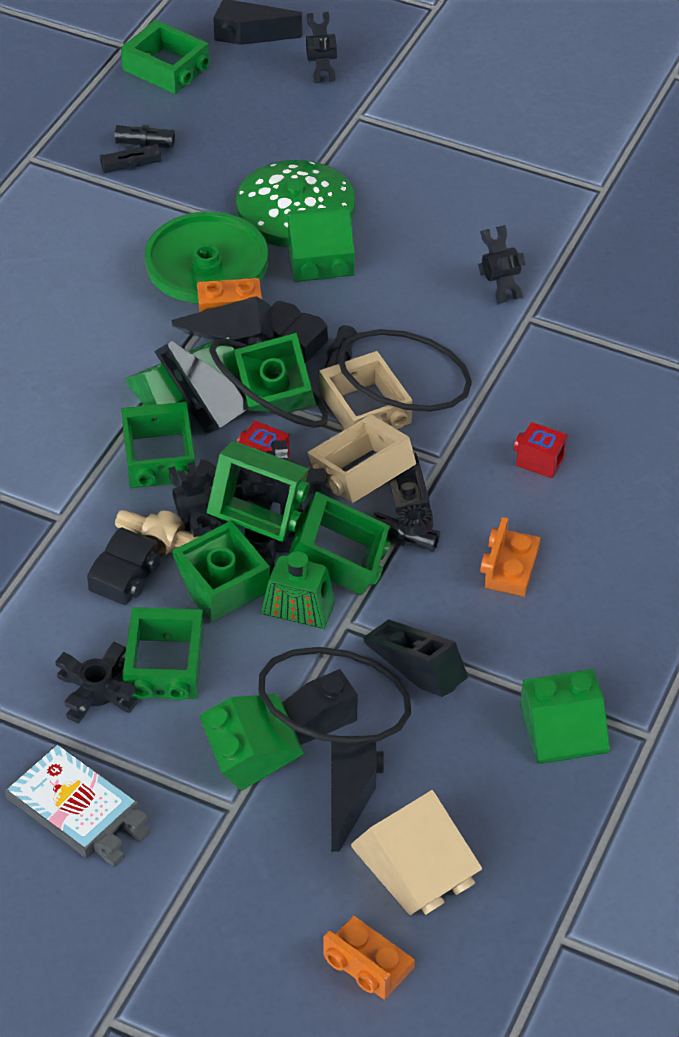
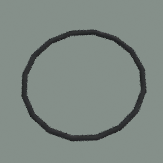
(358, 386)
(258, 399)
(327, 737)

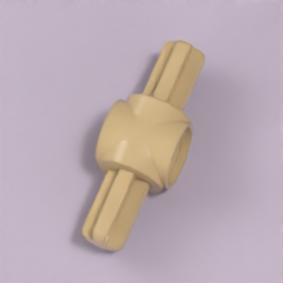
(163, 527)

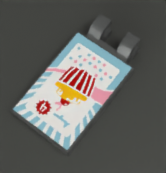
(78, 804)

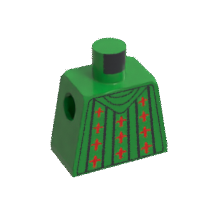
(299, 591)

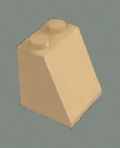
(418, 854)

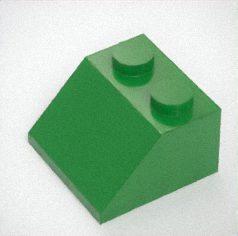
(320, 243)
(276, 374)
(222, 571)
(565, 716)
(249, 738)

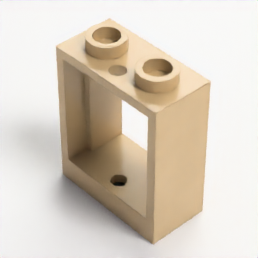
(367, 370)
(392, 457)

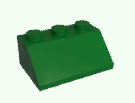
(156, 386)

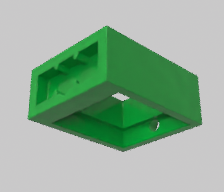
(139, 59)
(138, 424)
(245, 514)
(351, 524)
(164, 625)

